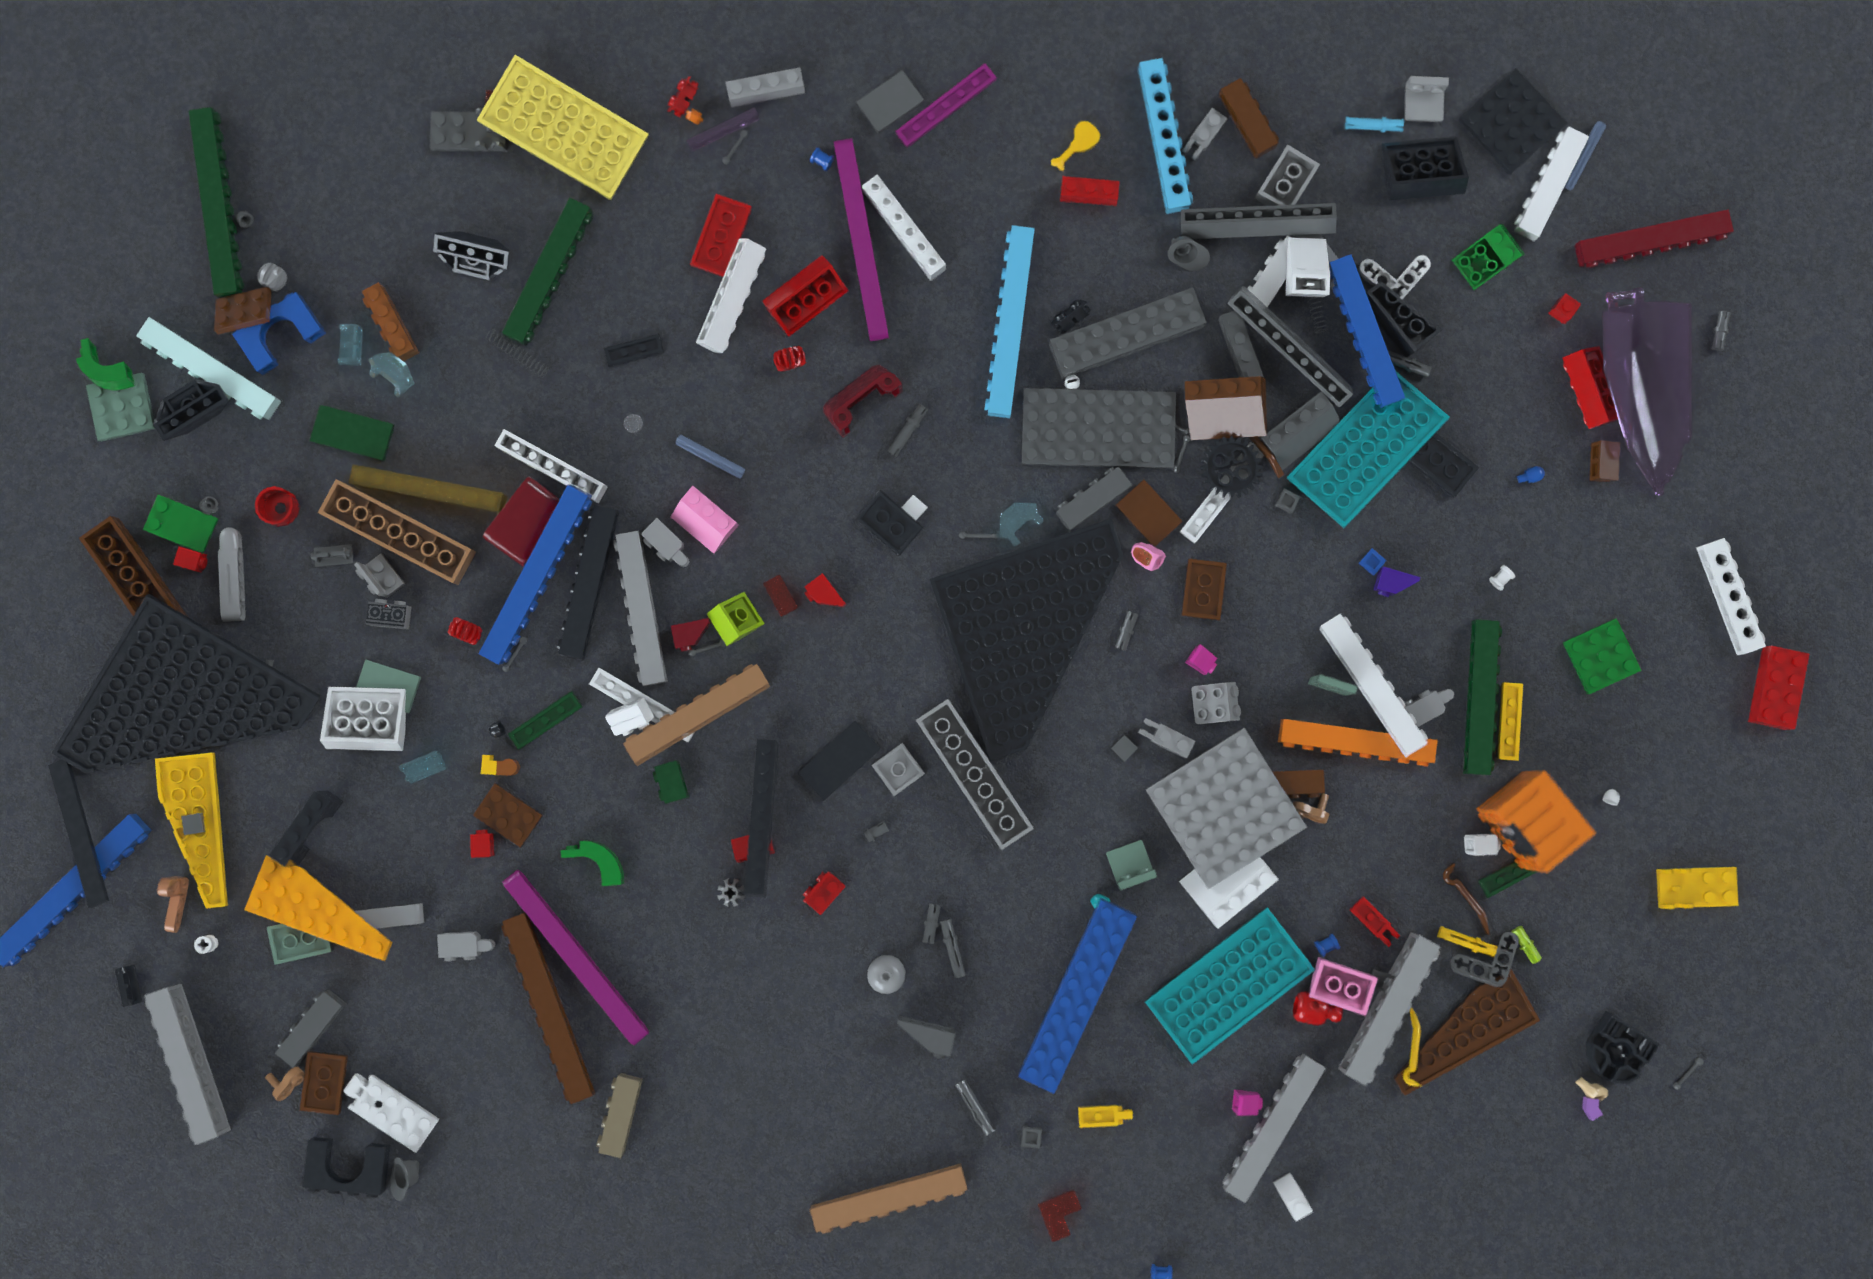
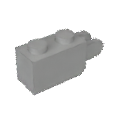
(666, 543)
(1428, 705)
(1169, 739)
(462, 945)

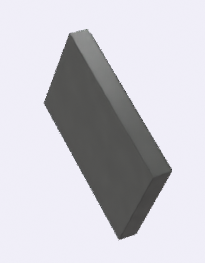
(890, 102)

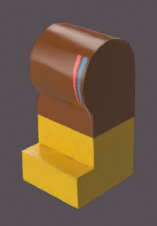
(507, 767)

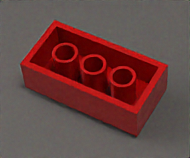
(1778, 687)

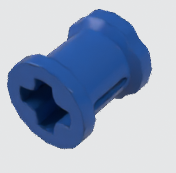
(822, 159)
(1327, 945)
(1161, 1272)

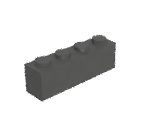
(1239, 345)
(1093, 499)
(311, 1028)

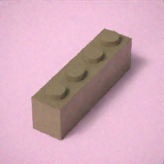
(620, 1115)

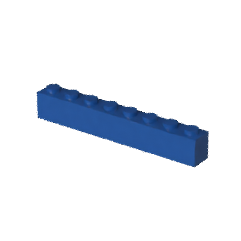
(1365, 332)

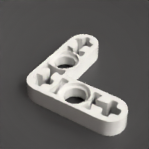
(1392, 283)

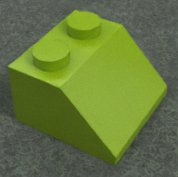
(735, 618)

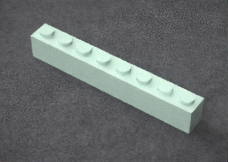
(208, 368)

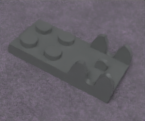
(463, 133)

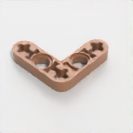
(176, 889)

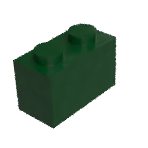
(670, 782)

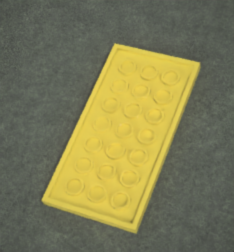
(562, 127)

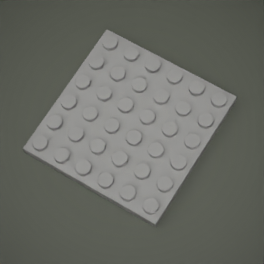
(1226, 808)

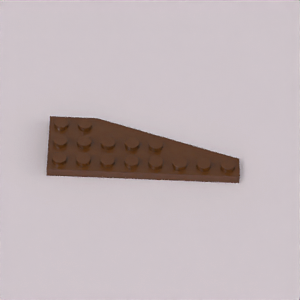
(1476, 1025)

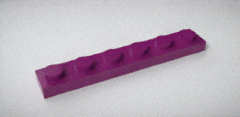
(946, 105)

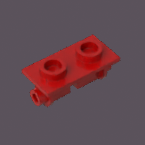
(685, 89)

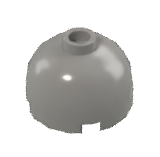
(886, 974)

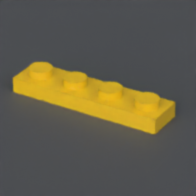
(1510, 721)

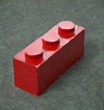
(1089, 191)

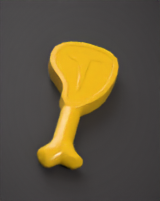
(1085, 138)

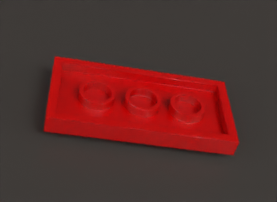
(720, 235)

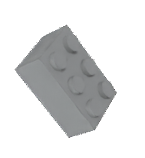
(1287, 179)

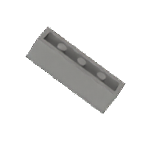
(765, 87)

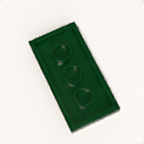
(352, 432)

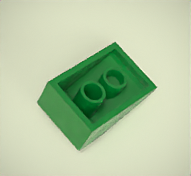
(180, 523)

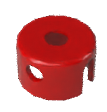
(266, 506)

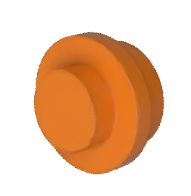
(694, 116)

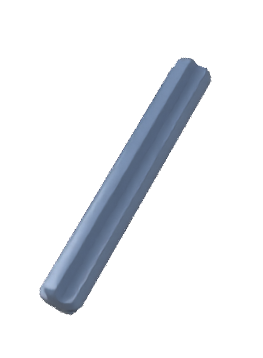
(1591, 143)
(710, 456)

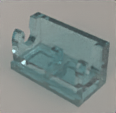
(350, 344)
(423, 767)

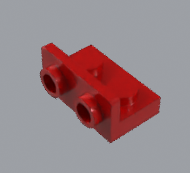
(824, 892)

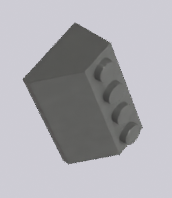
(1301, 430)

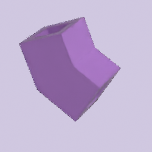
(1591, 1108)

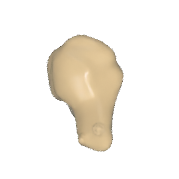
(1592, 1090)

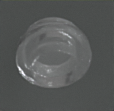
(633, 423)

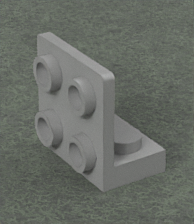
(1425, 98)
(380, 576)

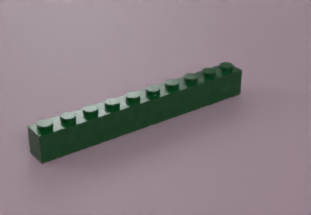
(215, 202)

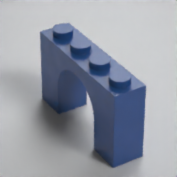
(253, 338)

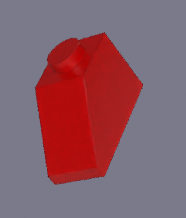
(823, 592)

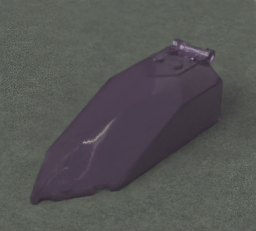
(1650, 379)

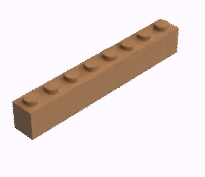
(696, 714)
(888, 1198)

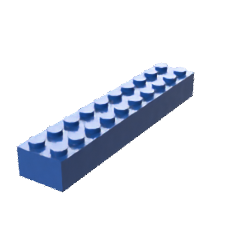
(1077, 995)

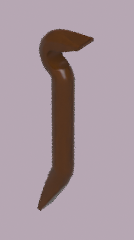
(1268, 454)
(1467, 895)

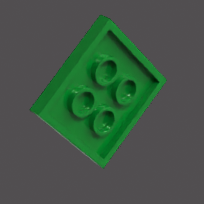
(1602, 656)

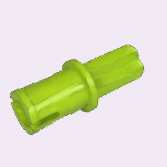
(1527, 945)

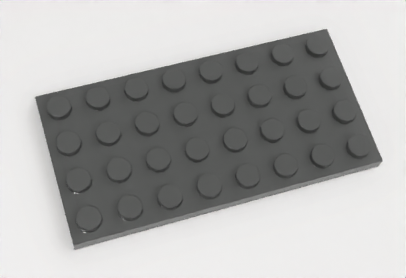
(1098, 428)

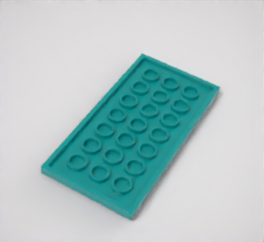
(1366, 452)
(1229, 985)

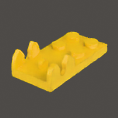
(1697, 887)

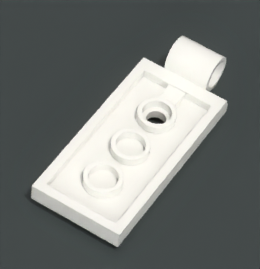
(397, 1116)

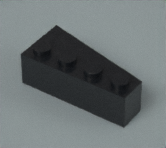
(1400, 319)

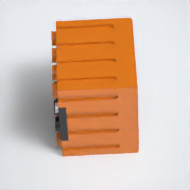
(1535, 821)

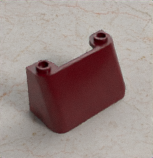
(874, 378)
(522, 520)

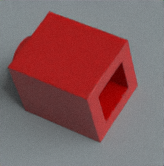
(1564, 308)
(190, 559)
(482, 844)

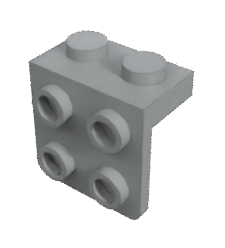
(1216, 703)

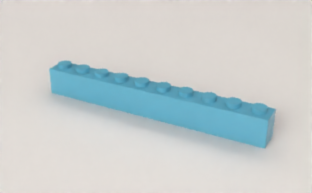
(1011, 320)

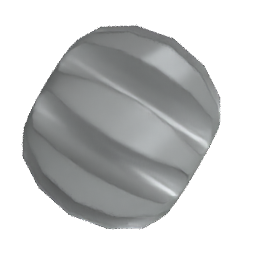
(272, 276)
(734, 886)

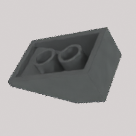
(933, 1037)

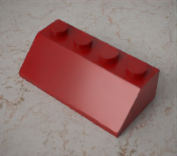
(805, 295)
(1590, 386)

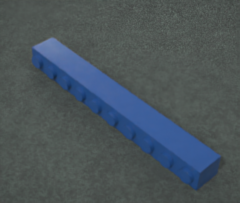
(536, 574)
(68, 891)

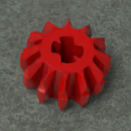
(789, 358)
(465, 631)

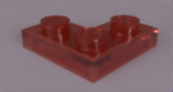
(1054, 1212)

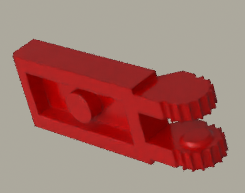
(1373, 920)

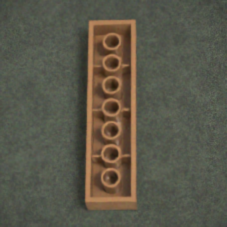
(397, 532)

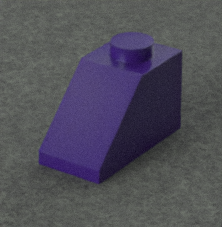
(1393, 581)

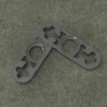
(1489, 970)

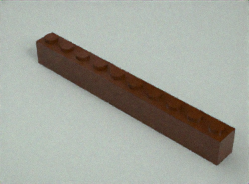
(548, 1007)

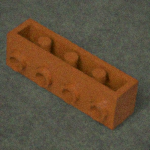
(390, 322)

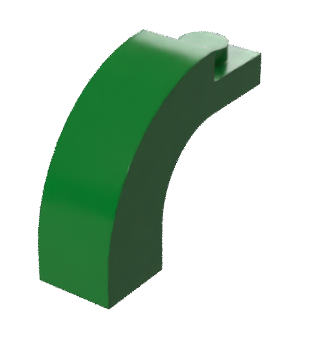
(109, 377)
(606, 859)

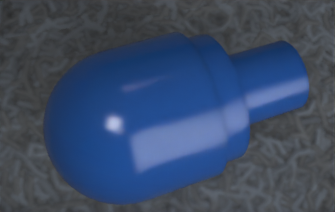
(1532, 475)

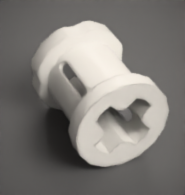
(1502, 577)
(210, 939)

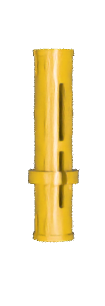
(1467, 941)

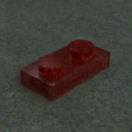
(780, 595)

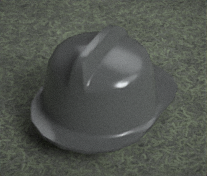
(1188, 253)
(403, 1176)

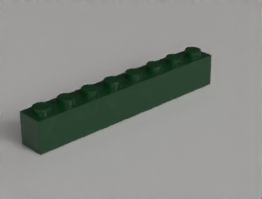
(548, 271)
(1481, 697)

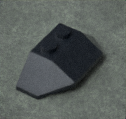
(471, 254)
(189, 408)

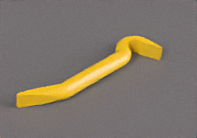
(1414, 1050)

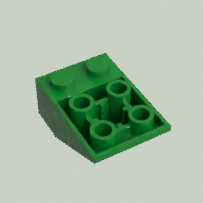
(1488, 256)

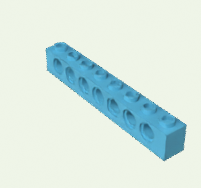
(1148, 71)

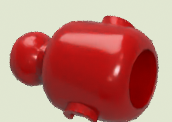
(1314, 1011)

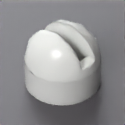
(1073, 385)
(1611, 797)

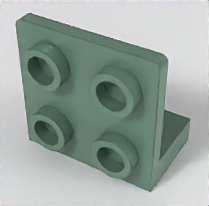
(1130, 865)

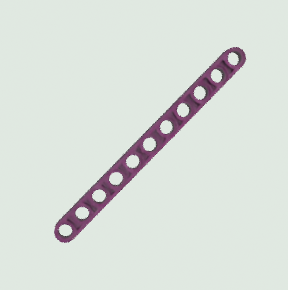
(861, 239)
(575, 957)

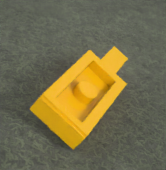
(1103, 1115)

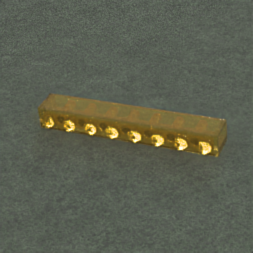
(427, 489)

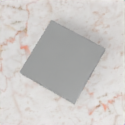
(898, 769)

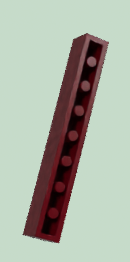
(1654, 238)

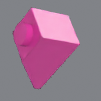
(1202, 660)
(1246, 1102)

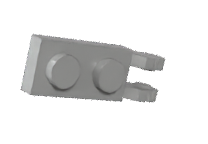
(1205, 132)

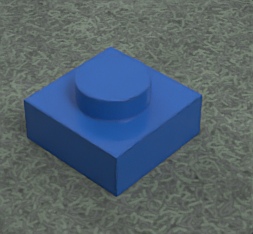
(1372, 561)

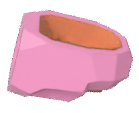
(1148, 556)

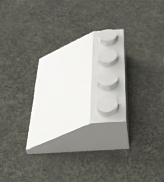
(364, 719)
(1230, 894)

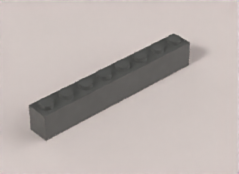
(1259, 221)
(1291, 346)

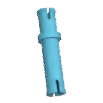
(1374, 124)

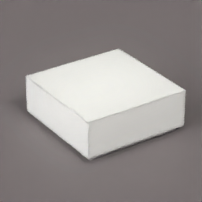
(914, 507)

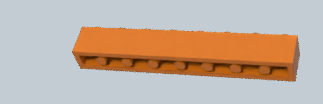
(1350, 740)

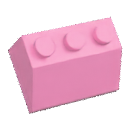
(703, 519)
(1342, 986)

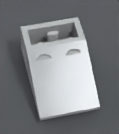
(1307, 268)

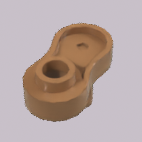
(1315, 814)
(285, 1088)

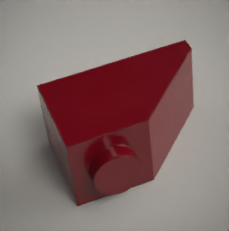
(689, 633)

